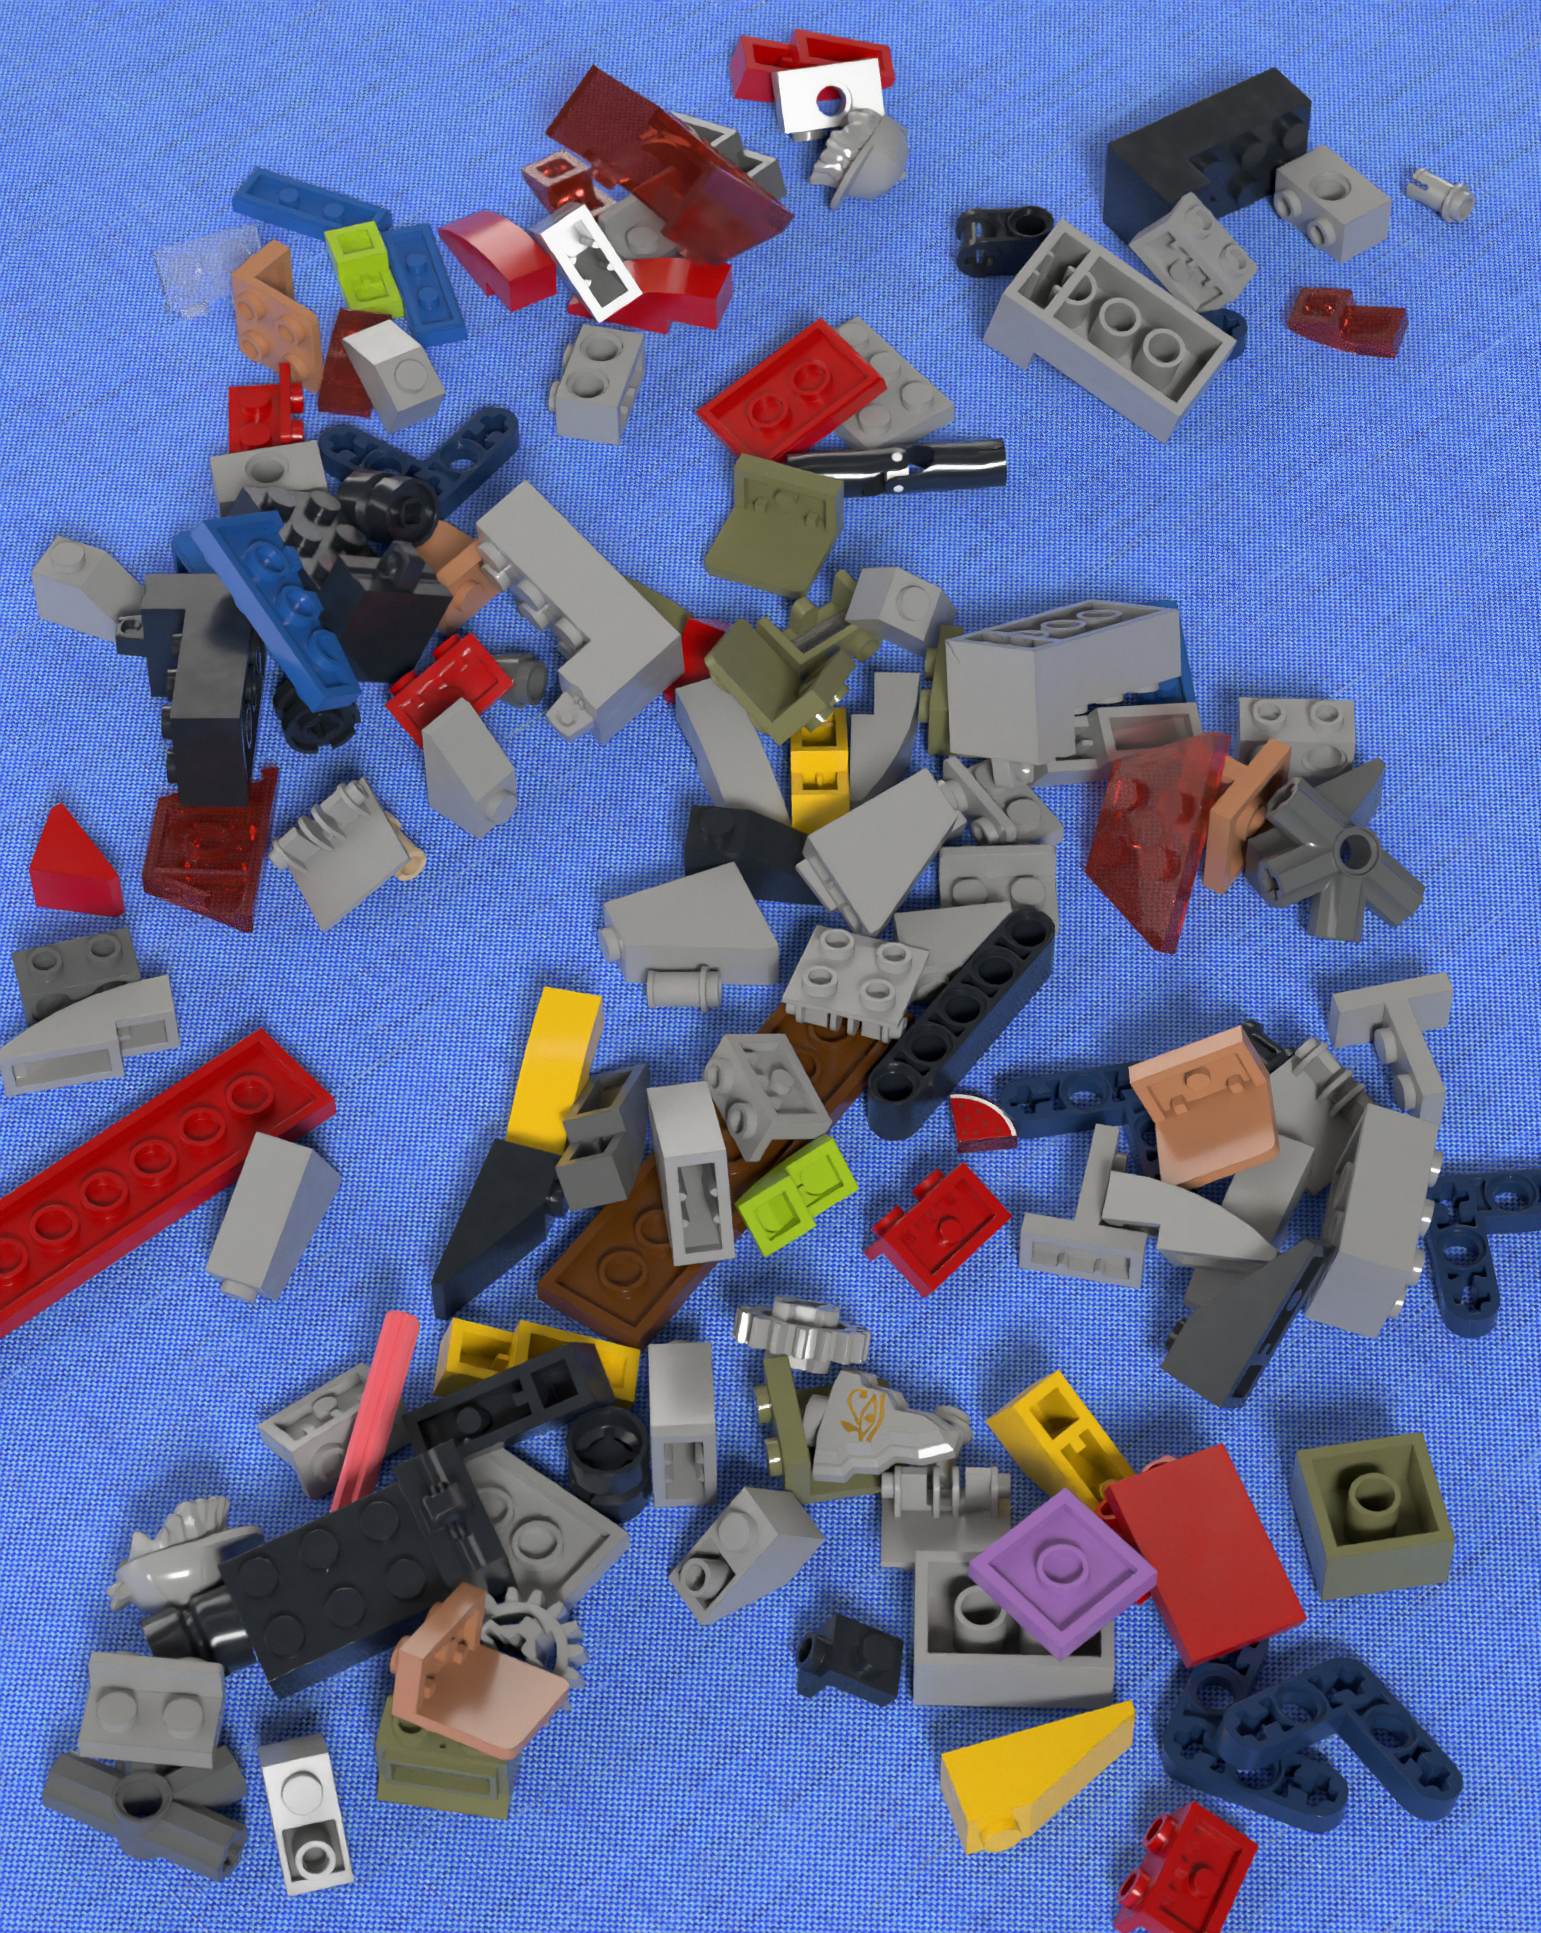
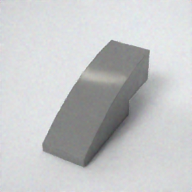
(1114, 734)
(886, 739)
(728, 751)
(91, 1038)
(1265, 1201)
(1187, 1226)

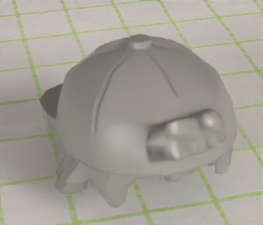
(863, 157)
(181, 1557)

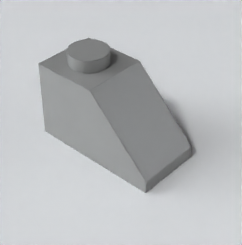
(395, 375)
(84, 589)
(900, 608)
(468, 771)
(951, 938)

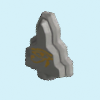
(871, 1429)

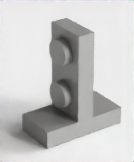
(1395, 1019)
(1088, 1244)

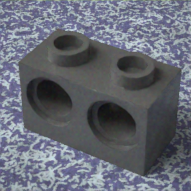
(73, 970)

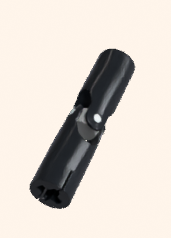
(886, 470)

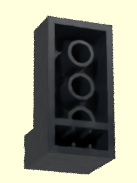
(1215, 148)
(374, 605)
(214, 675)
(366, 1572)

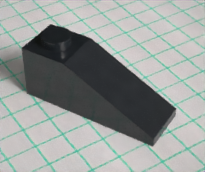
(757, 844)
(500, 1223)
(1236, 1334)
(514, 1403)

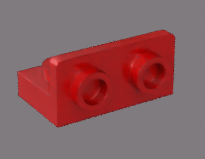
(266, 414)
(460, 670)
(940, 1230)
(1186, 1875)

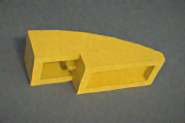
(820, 774)
(555, 1067)
(480, 1351)

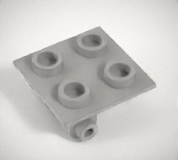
(341, 852)
(855, 980)
(1317, 1106)
(939, 1517)

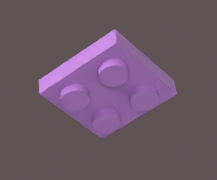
(1062, 1574)

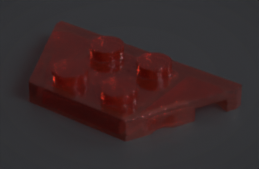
(1156, 832)
(213, 855)

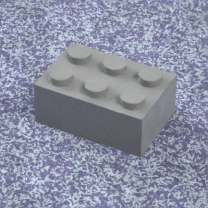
(1375, 1221)
(981, 1656)

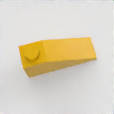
(1059, 1441)
(1020, 1780)

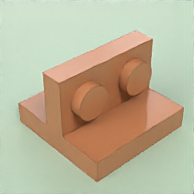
(1241, 811)

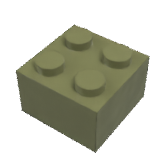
(1372, 1516)

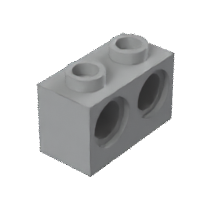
(598, 384)
(1315, 729)

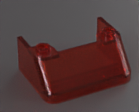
(671, 168)

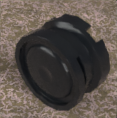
(309, 730)

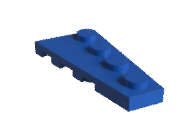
(269, 592)

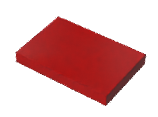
(793, 396)
(1212, 1555)

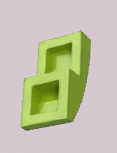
(363, 269)
(793, 1193)

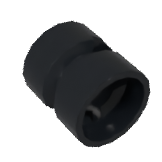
(390, 506)
(609, 1462)
(205, 1632)

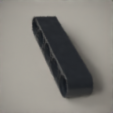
(960, 1025)

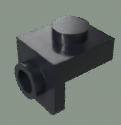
(851, 1660)

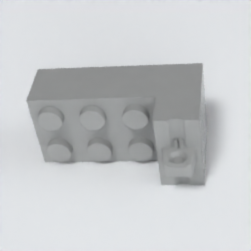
(1109, 331)
(613, 638)
(1027, 678)

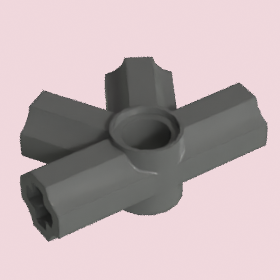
(1316, 868)
(179, 1797)

